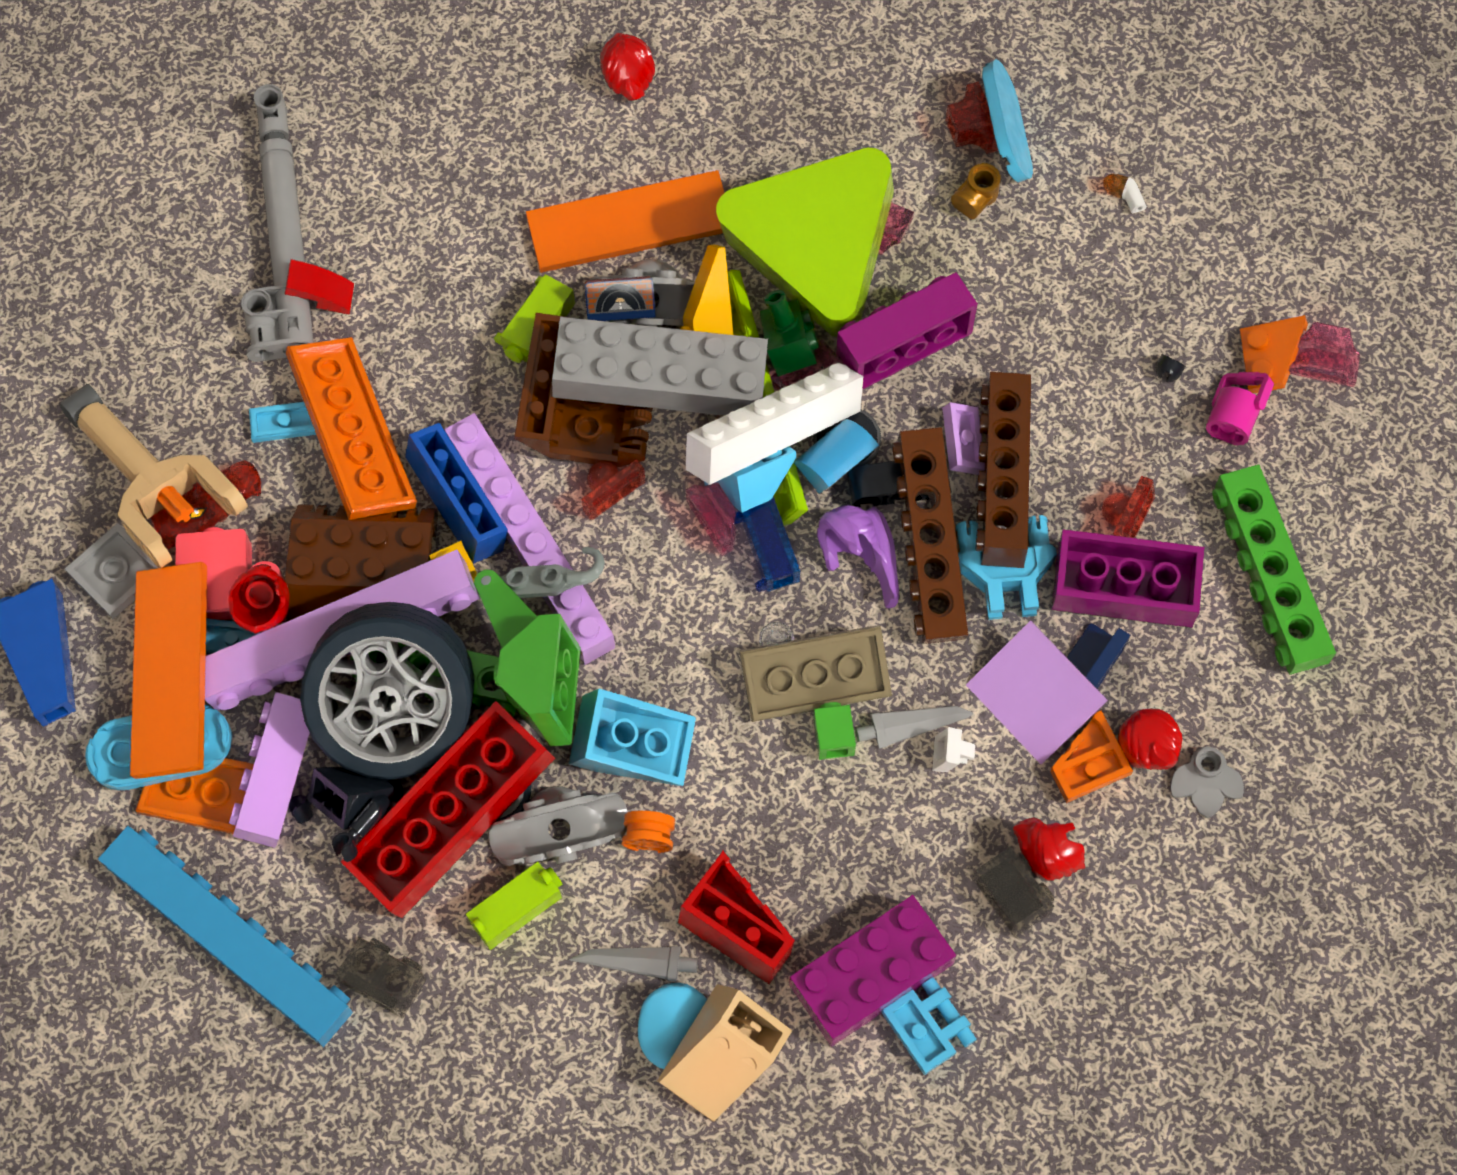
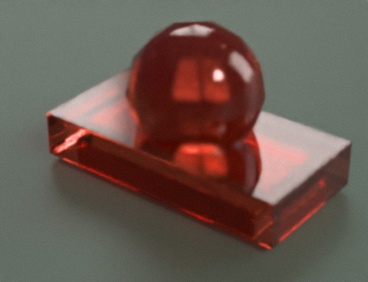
(610, 486)
(1129, 512)

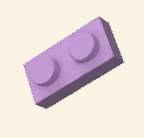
(963, 438)

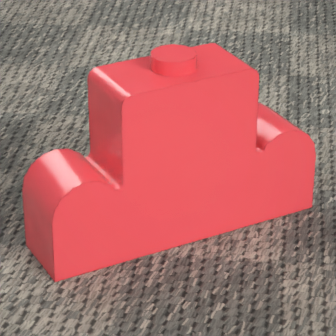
(226, 557)

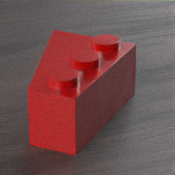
(736, 922)

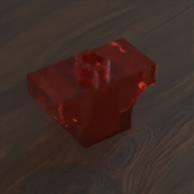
(971, 120)

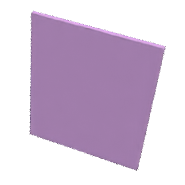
(1036, 692)

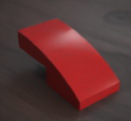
(321, 285)

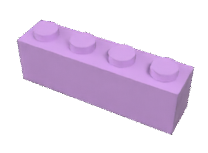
(273, 773)

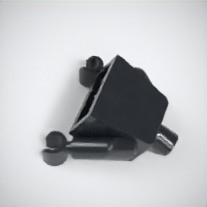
(349, 802)

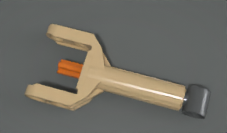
(152, 481)

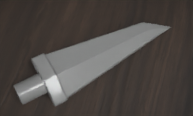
(902, 725)
(653, 962)

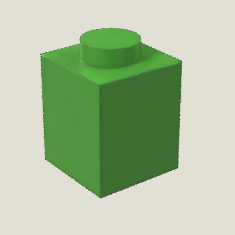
(834, 731)

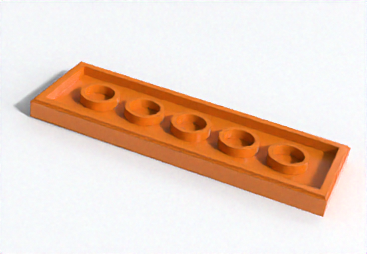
(626, 221)
(350, 428)
(169, 671)

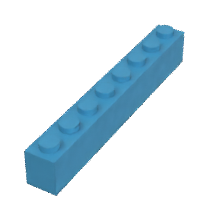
(226, 935)

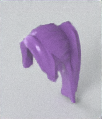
(863, 535)

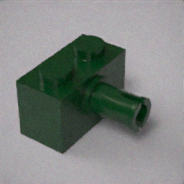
(788, 333)

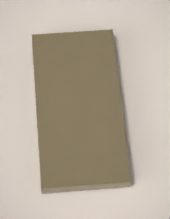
(815, 671)

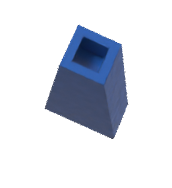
(38, 649)

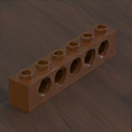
(929, 447)
(1009, 545)

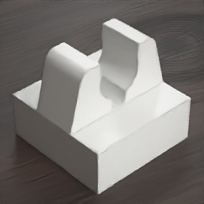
(951, 750)

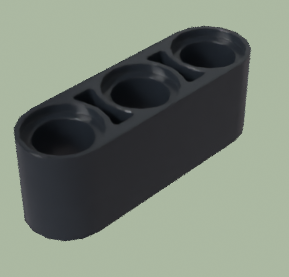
(878, 482)

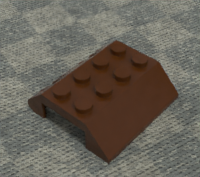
(571, 427)
(342, 556)

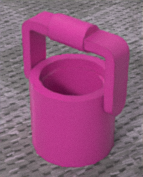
(1236, 408)

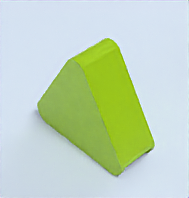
(815, 231)

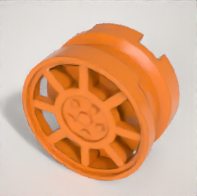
(648, 831)

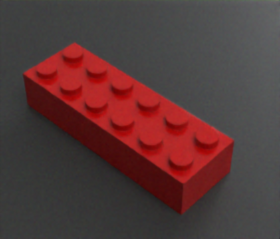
(448, 810)

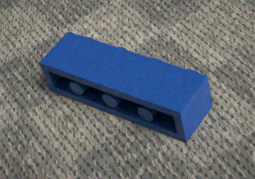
(456, 492)

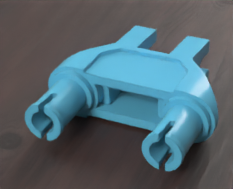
(998, 579)

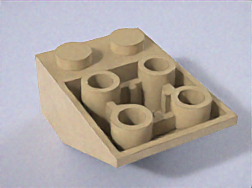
(723, 1052)

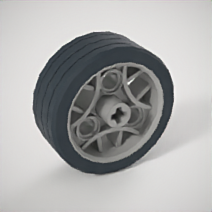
(387, 690)

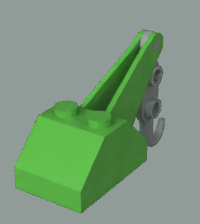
(537, 652)

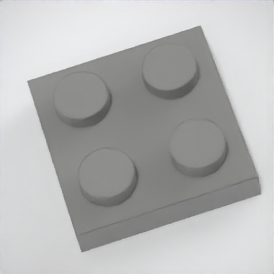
(110, 569)

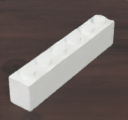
(773, 423)

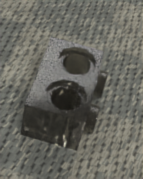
(377, 983)

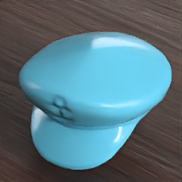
(666, 1020)

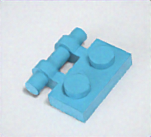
(920, 1032)

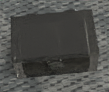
(1014, 891)

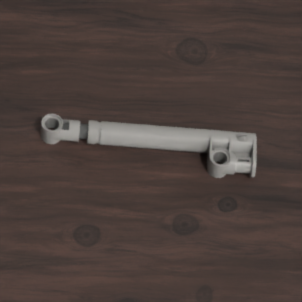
(285, 317)

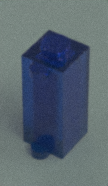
(769, 546)

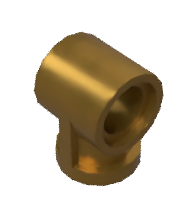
(971, 198)

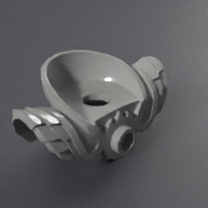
(669, 286)
(526, 836)

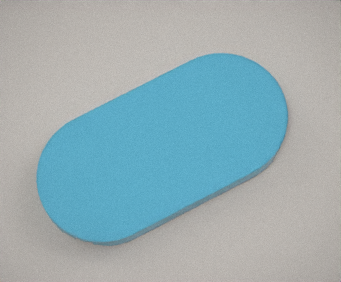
(1007, 120)
(110, 752)

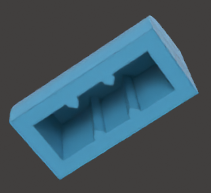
(835, 454)

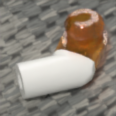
(1126, 189)

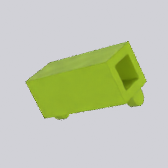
(547, 298)
(515, 904)

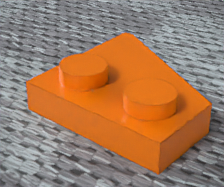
(1272, 349)
(1090, 761)

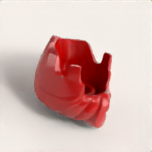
(627, 65)
(259, 599)
(1150, 739)
(1049, 849)

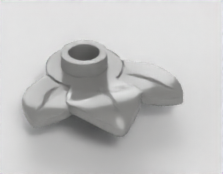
(1204, 786)

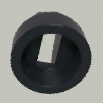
(1171, 366)

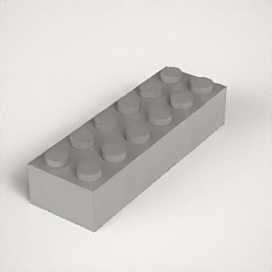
(657, 367)

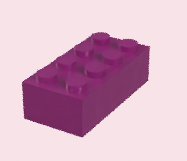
(908, 329)
(1128, 578)
(872, 970)

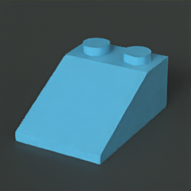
(631, 738)

